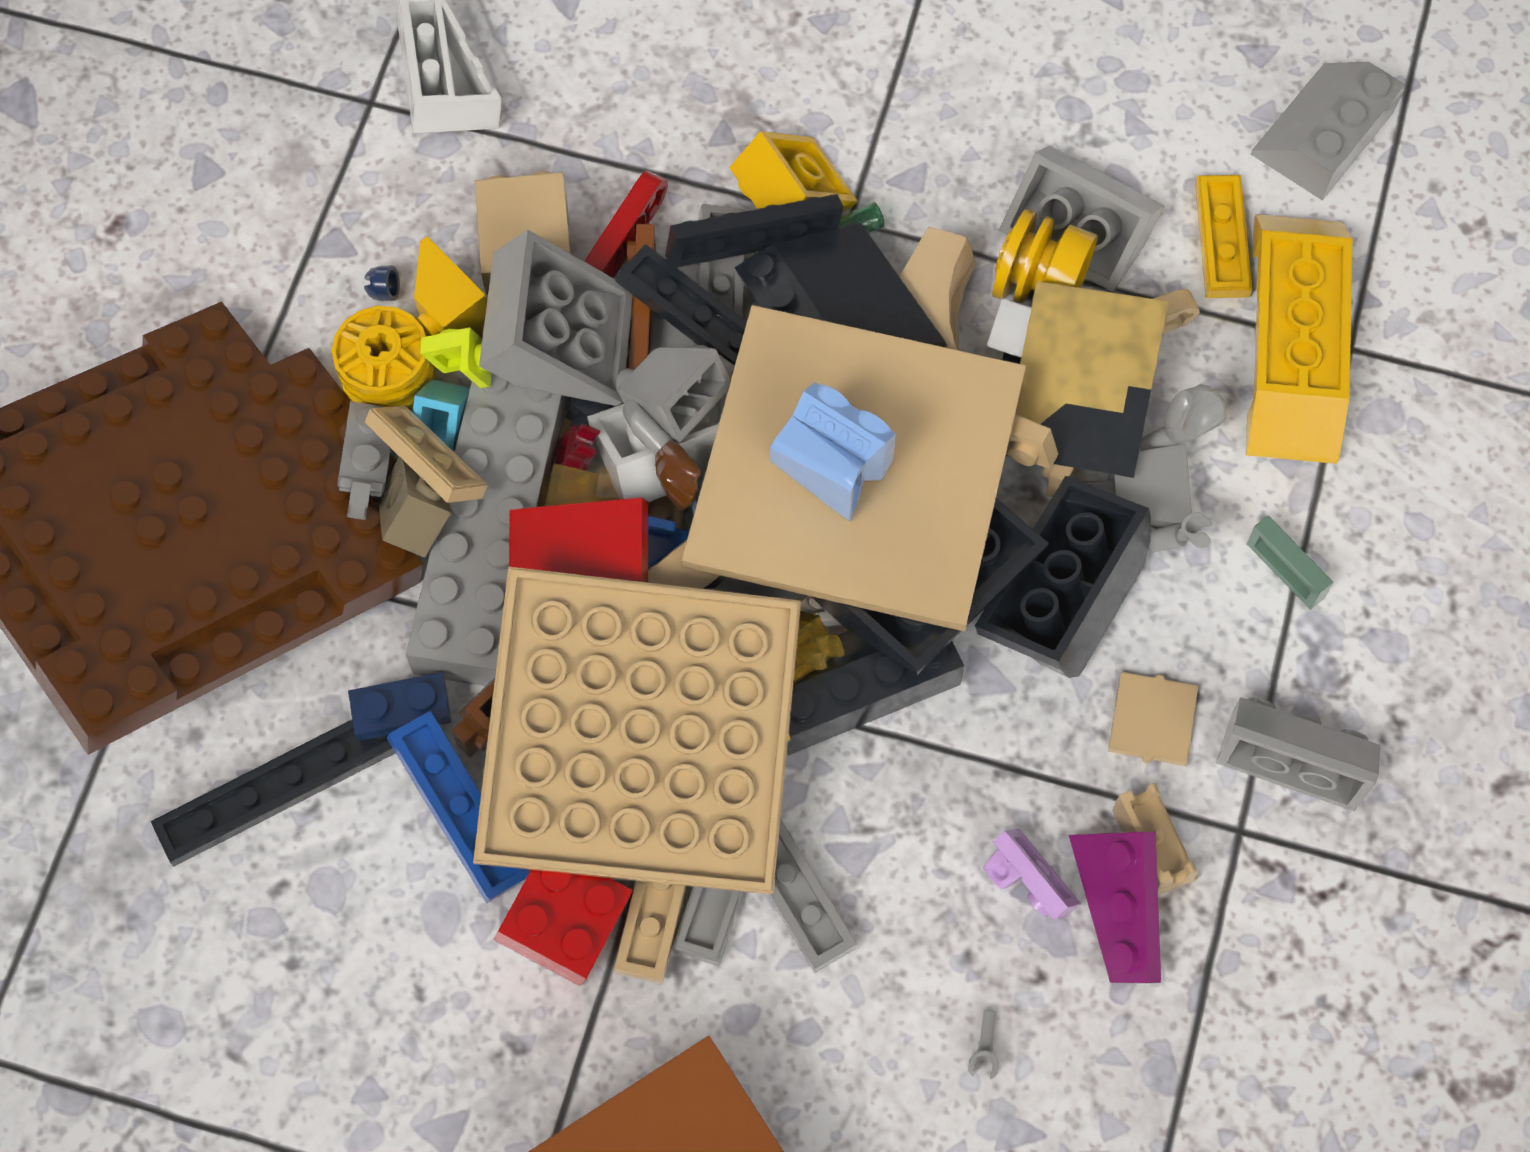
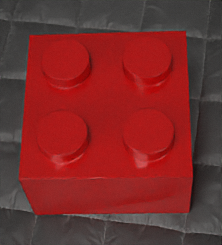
(563, 921)

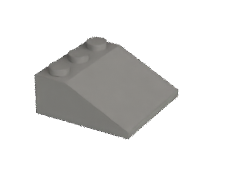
(555, 322)

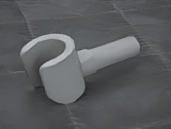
(985, 1045)

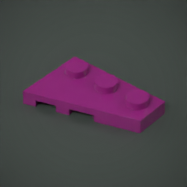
(1123, 901)

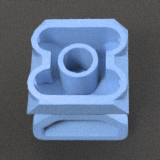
(833, 448)

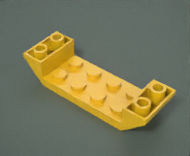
(1301, 339)

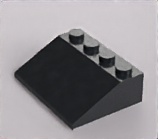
(837, 280)
(914, 644)

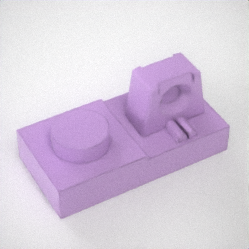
(1019, 859)

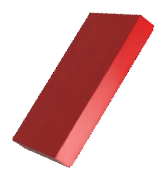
(583, 539)

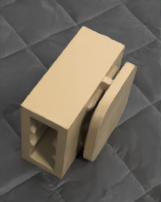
(520, 204)

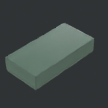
(1289, 562)

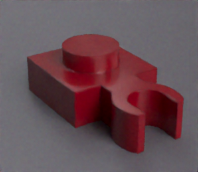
(575, 447)

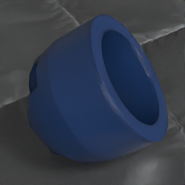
(383, 283)

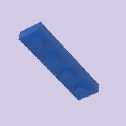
(450, 797)

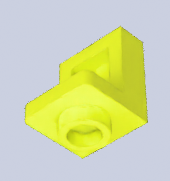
(457, 351)

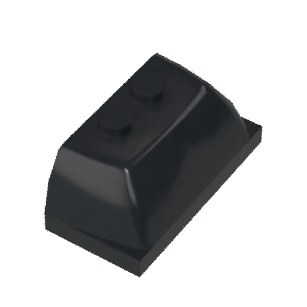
(1077, 583)

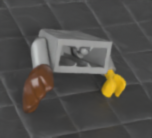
(666, 401)

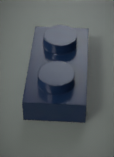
(391, 705)

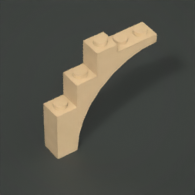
(937, 281)

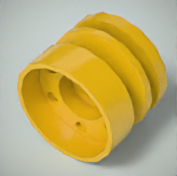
(1037, 257)
(381, 357)

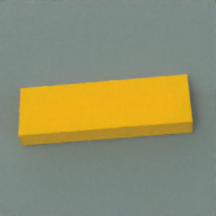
(1223, 236)

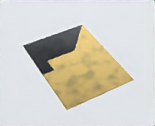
(1091, 373)

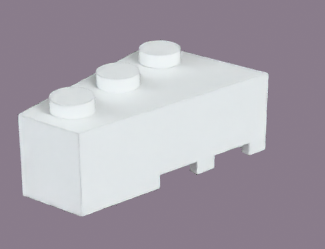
(441, 72)

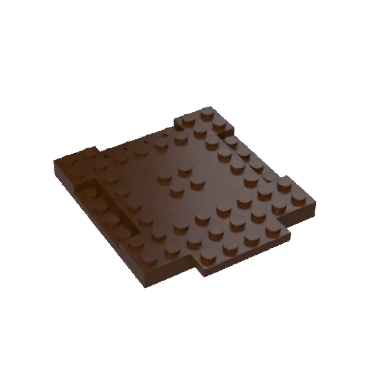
(179, 524)

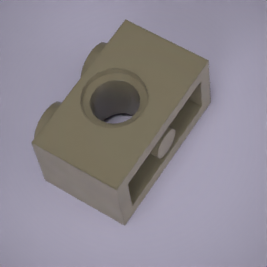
(410, 510)

